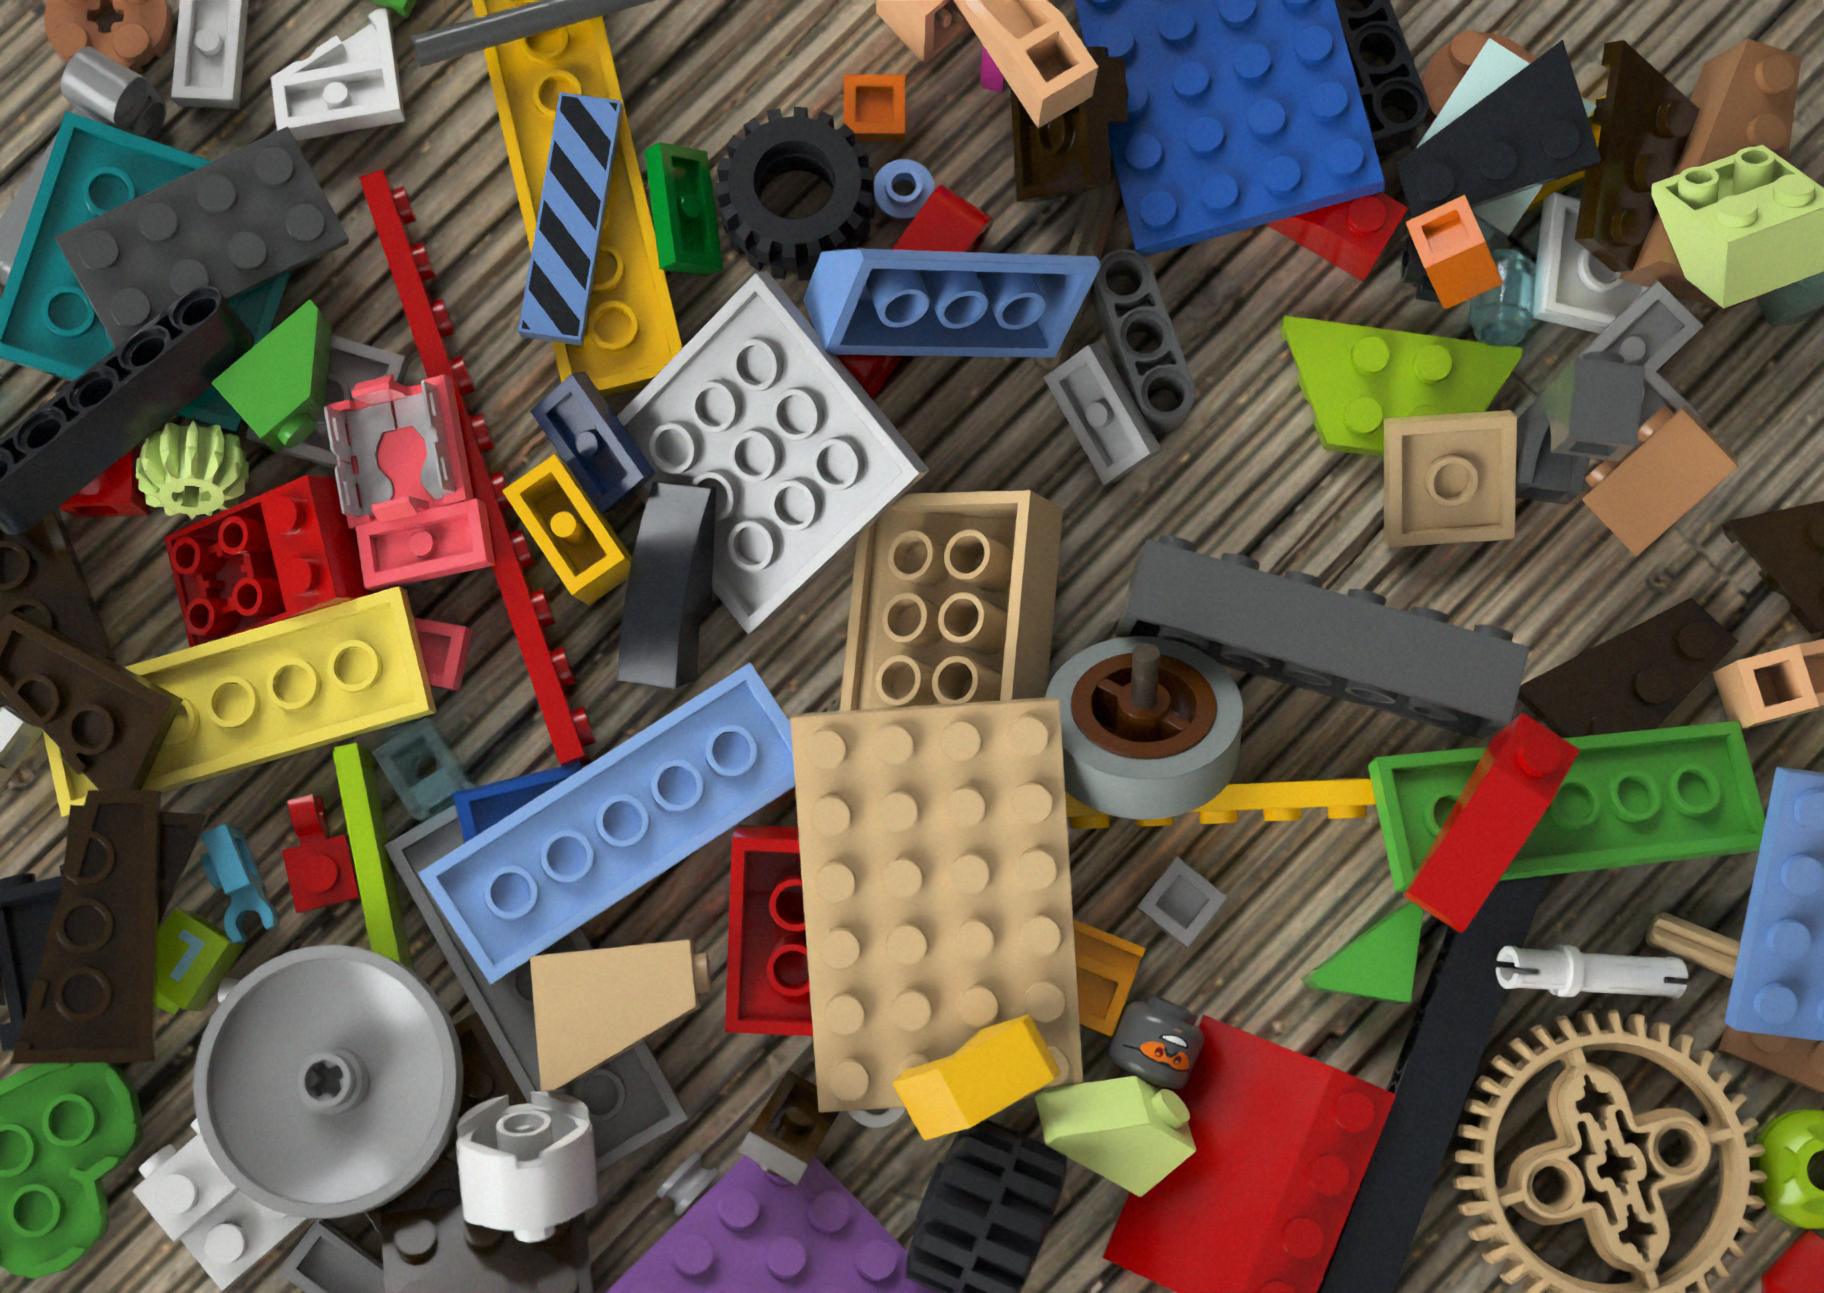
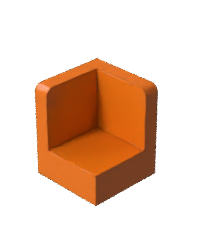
(1454, 252)

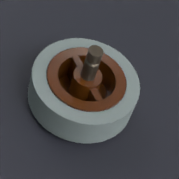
(1147, 727)

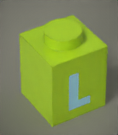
(191, 961)

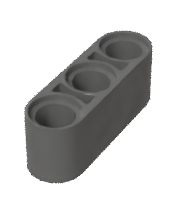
(1144, 313)

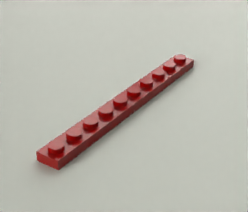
(527, 609)

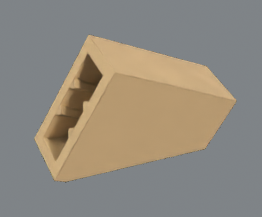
(608, 1002)

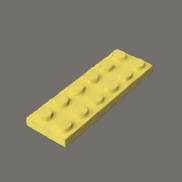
(279, 692)

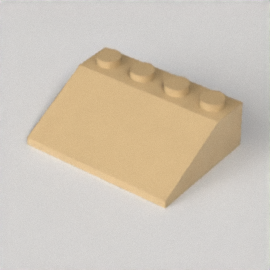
(953, 601)

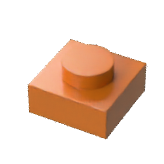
(875, 107)

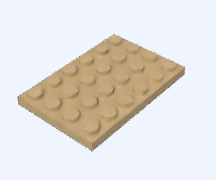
(933, 887)

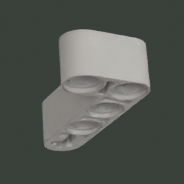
(98, 91)

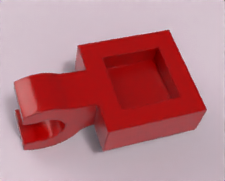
(322, 867)

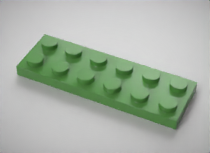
(1619, 806)

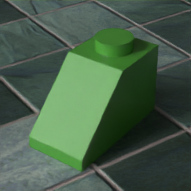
(282, 379)

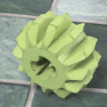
(192, 470)

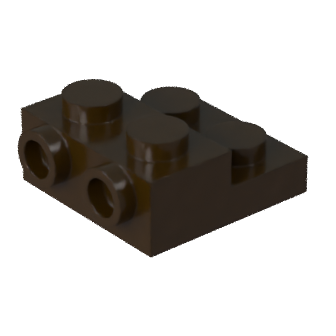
(1073, 149)

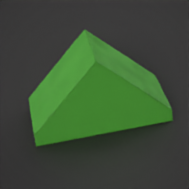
(1377, 962)

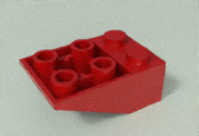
(266, 560)

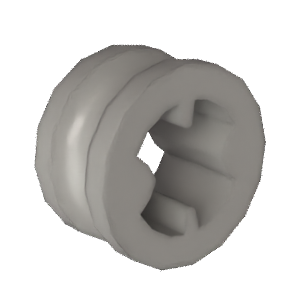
(687, 1183)

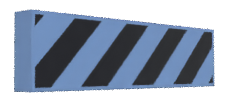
(571, 219)

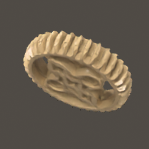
(1599, 1134)

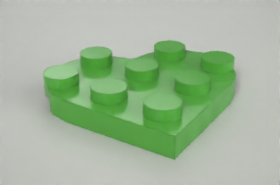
(58, 1142)

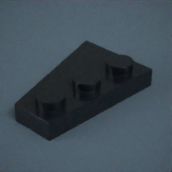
(1507, 142)

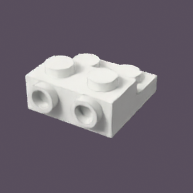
(209, 1213)

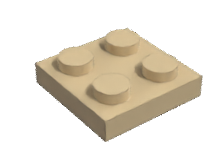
(1449, 478)

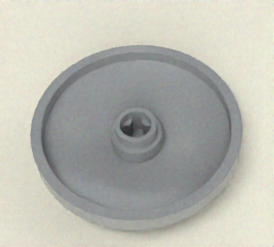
(328, 1081)

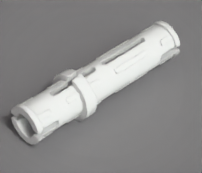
(1568, 971)

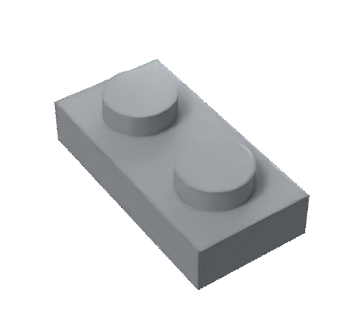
(1102, 413)

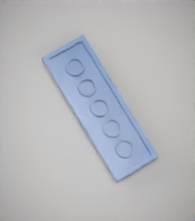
(615, 824)

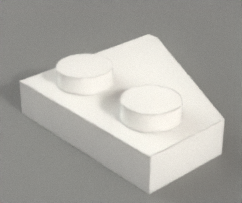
(342, 84)

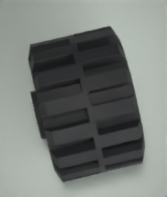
(986, 1212)

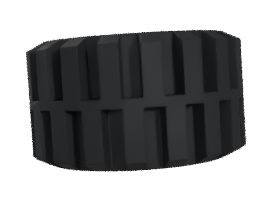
(788, 146)

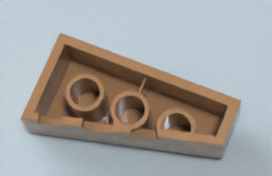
(1743, 103)

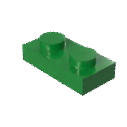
(683, 209)

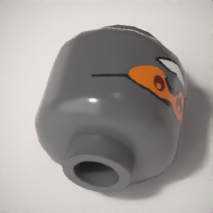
(1157, 1043)

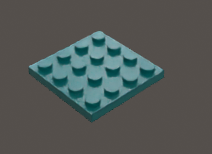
(43, 307)

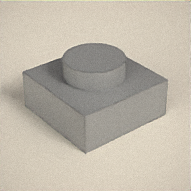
(1181, 902)

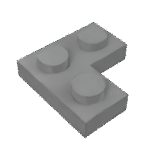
(1648, 336)

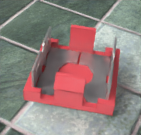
(397, 449)

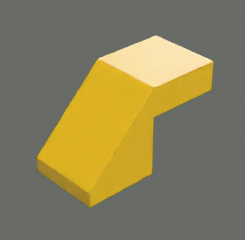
(978, 1080)

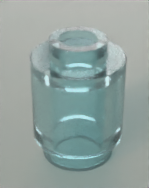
(1506, 311)

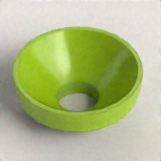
(1789, 1145)

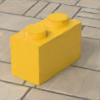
(570, 530)

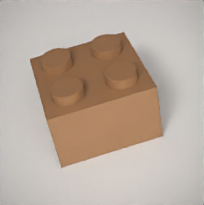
(1659, 478)

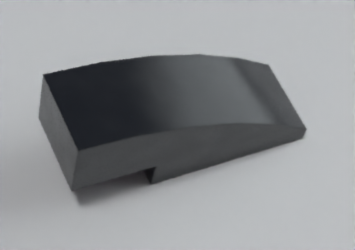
(668, 586)

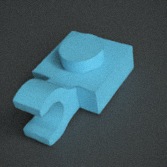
(233, 868)

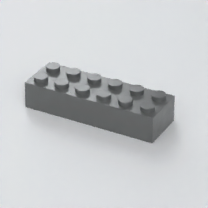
(1325, 639)

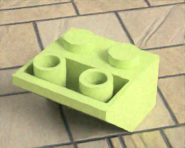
(1743, 224)

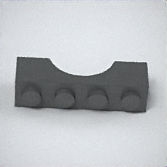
(1580, 416)

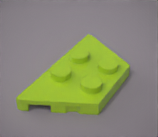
(1371, 374)

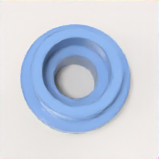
(902, 207)

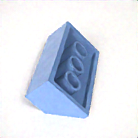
(946, 302)

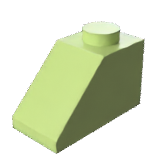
(1118, 1129)

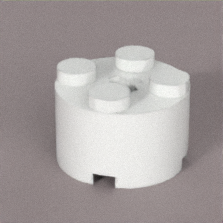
(526, 1164)

